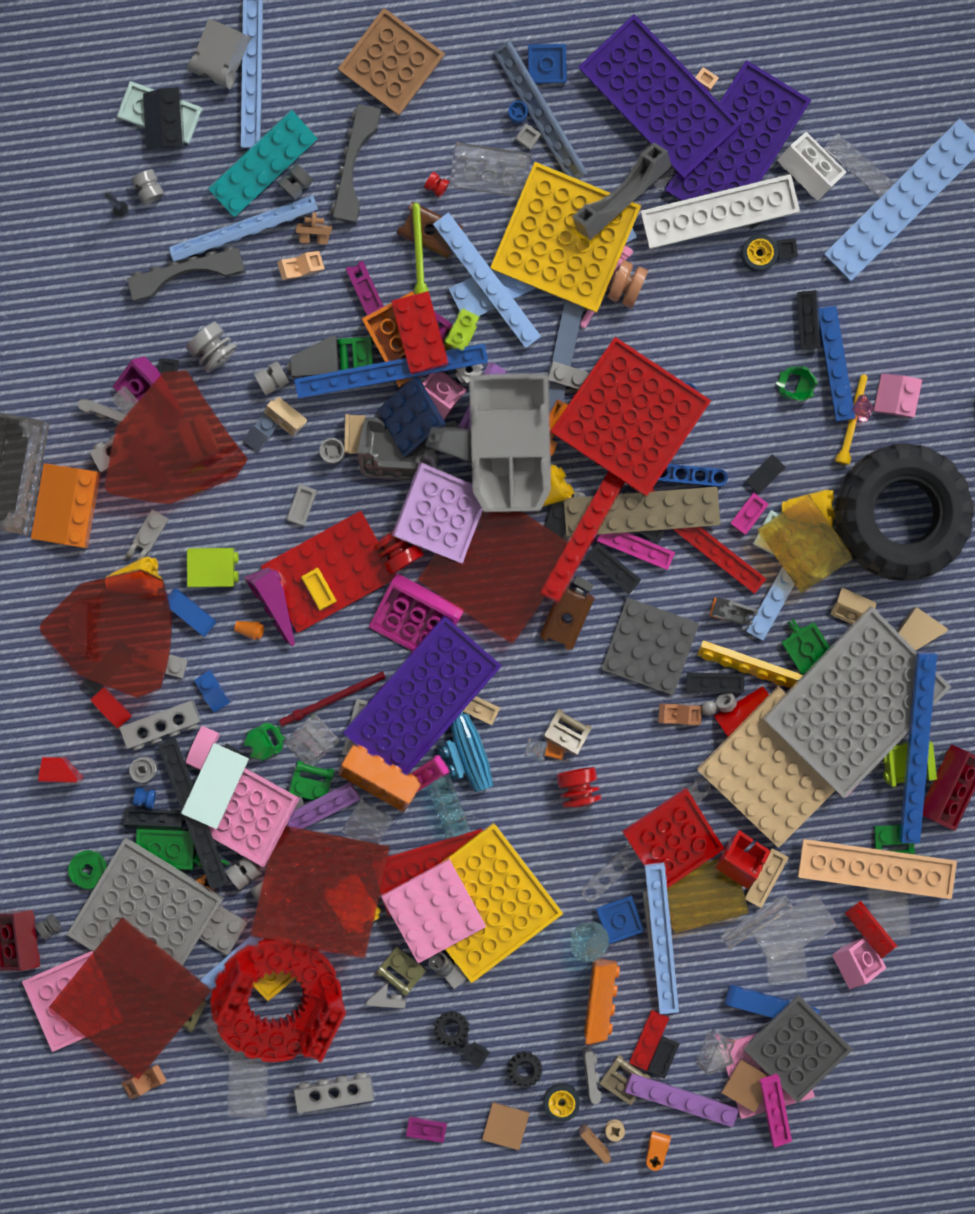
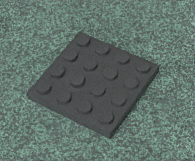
(650, 646)
(798, 1048)

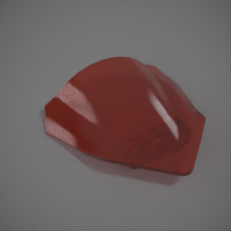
(171, 445)
(115, 631)

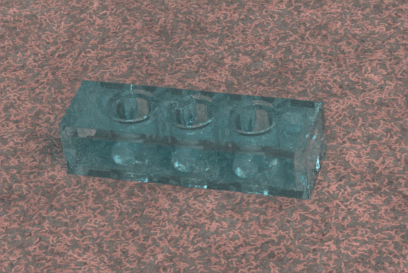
(448, 806)

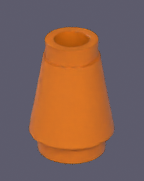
(250, 629)

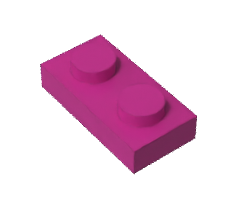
(749, 513)

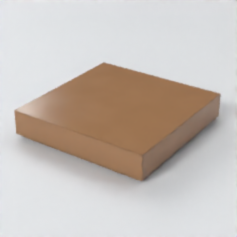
(744, 1085)
(505, 1126)
(594, 1142)

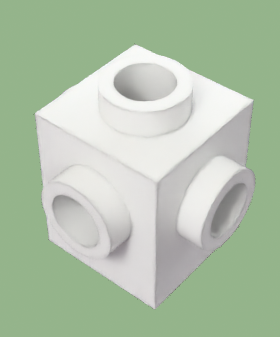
(463, 376)

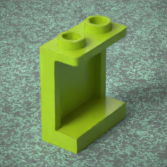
(462, 331)
(212, 567)
(896, 764)

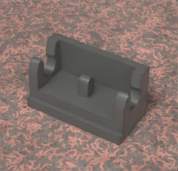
(733, 611)

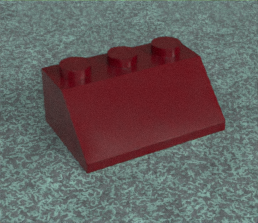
(18, 941)

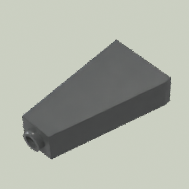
(452, 441)

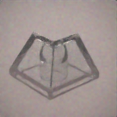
(715, 1052)

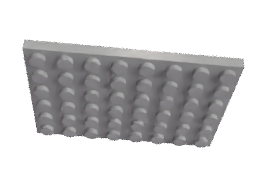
(852, 703)

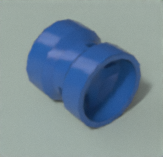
(518, 108)
(143, 797)

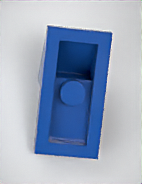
(212, 691)

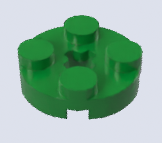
(78, 863)

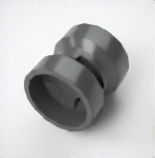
(48, 926)
(441, 964)

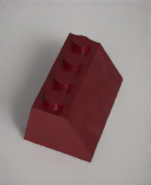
(952, 789)

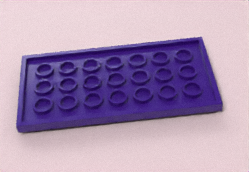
(658, 95)
(766, 118)
(423, 697)

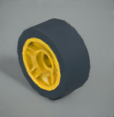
(752, 260)
(561, 1112)

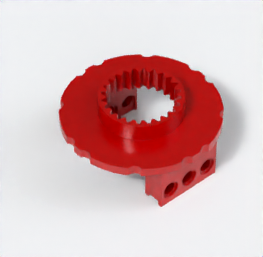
(306, 1031)

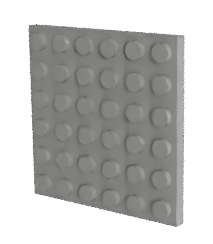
(152, 898)

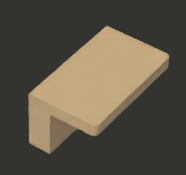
(285, 416)
(353, 432)
(850, 606)

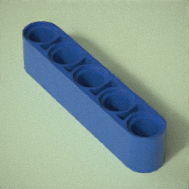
(690, 475)
(755, 1001)

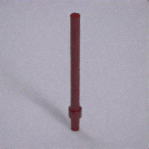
(299, 714)

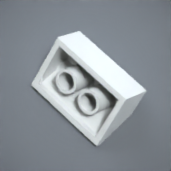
(811, 166)

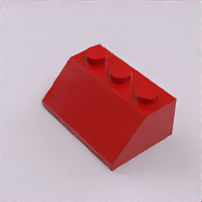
(731, 720)

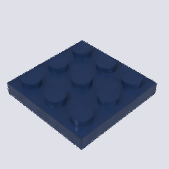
(410, 416)

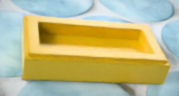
(318, 589)

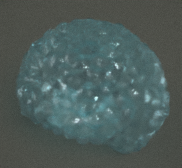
(589, 941)

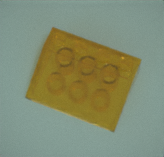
(805, 543)
(704, 898)

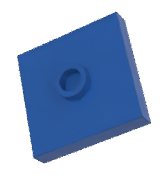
(547, 63)
(620, 919)

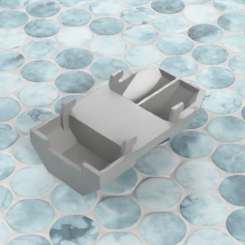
(510, 440)

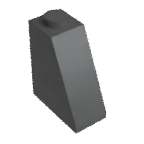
(316, 359)

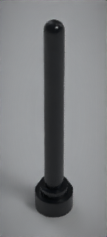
(119, 207)

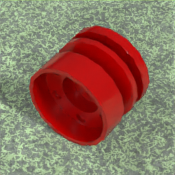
(399, 552)
(578, 787)

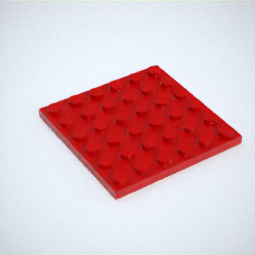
(630, 416)

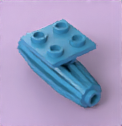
(466, 754)

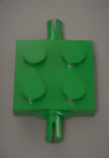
(805, 645)

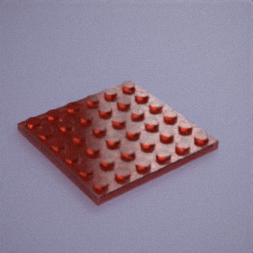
(500, 572)
(321, 892)
(130, 998)

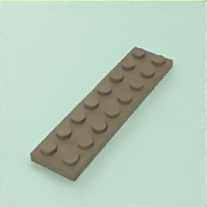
(655, 512)

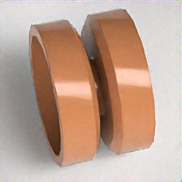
(627, 284)

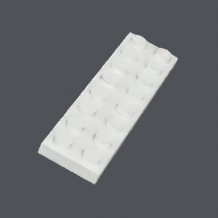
(720, 211)

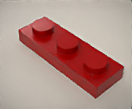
(871, 929)
(649, 1039)

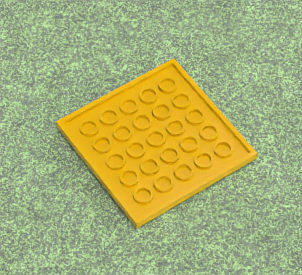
(546, 248)
(506, 897)

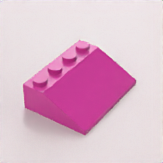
(411, 612)

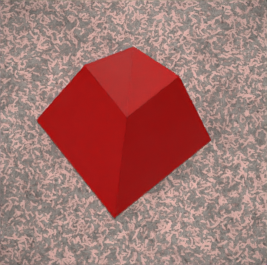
(58, 770)

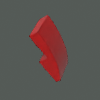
(111, 708)

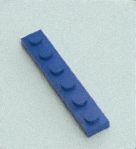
(836, 364)

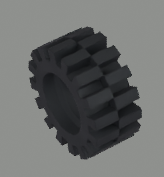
(440, 1028)
(521, 1080)

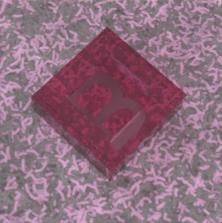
(863, 408)

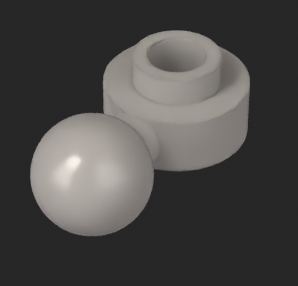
(725, 702)

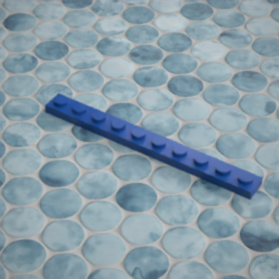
(384, 372)
(918, 747)

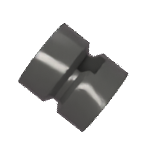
(302, 179)

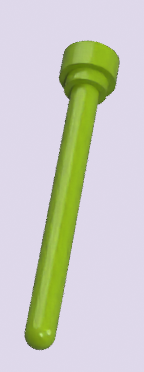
(420, 286)

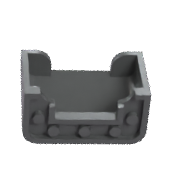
(381, 457)

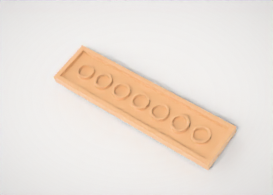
(877, 868)

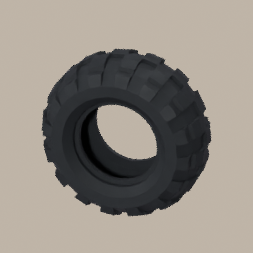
(950, 504)

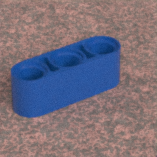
(190, 612)

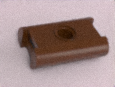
(430, 242)
(567, 630)

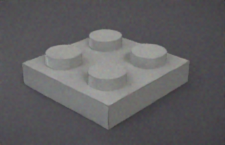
(223, 930)

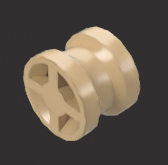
(612, 1127)

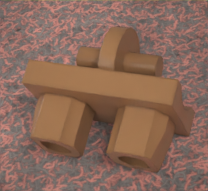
(305, 230)

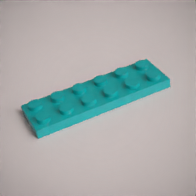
(262, 163)

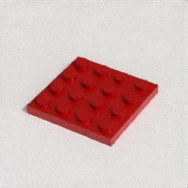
(675, 836)

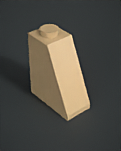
(920, 628)

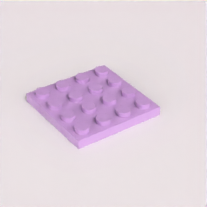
(439, 513)

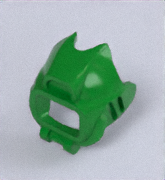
(805, 385)
(261, 743)

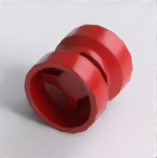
(436, 184)

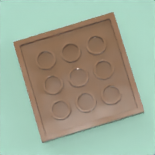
(391, 61)

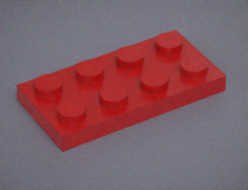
(419, 332)

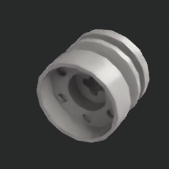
(213, 349)

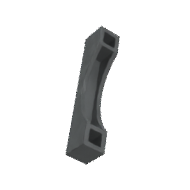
(365, 125)
(648, 169)
(147, 285)

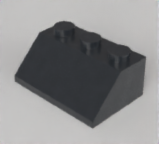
(164, 119)

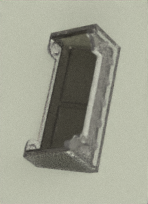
(20, 467)

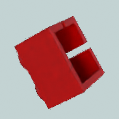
(742, 865)

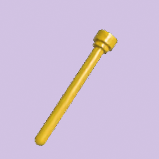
(844, 455)

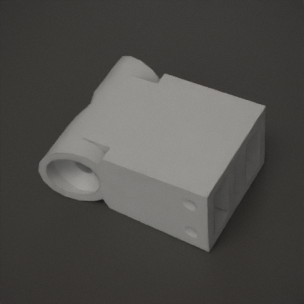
(219, 53)

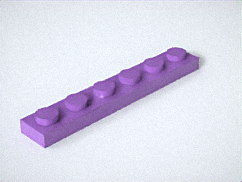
(681, 1099)

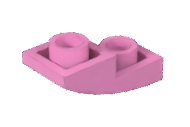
(201, 747)

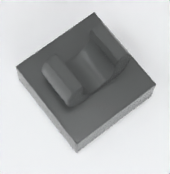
(582, 585)

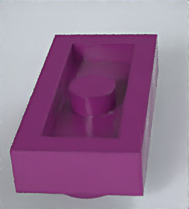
(426, 1129)

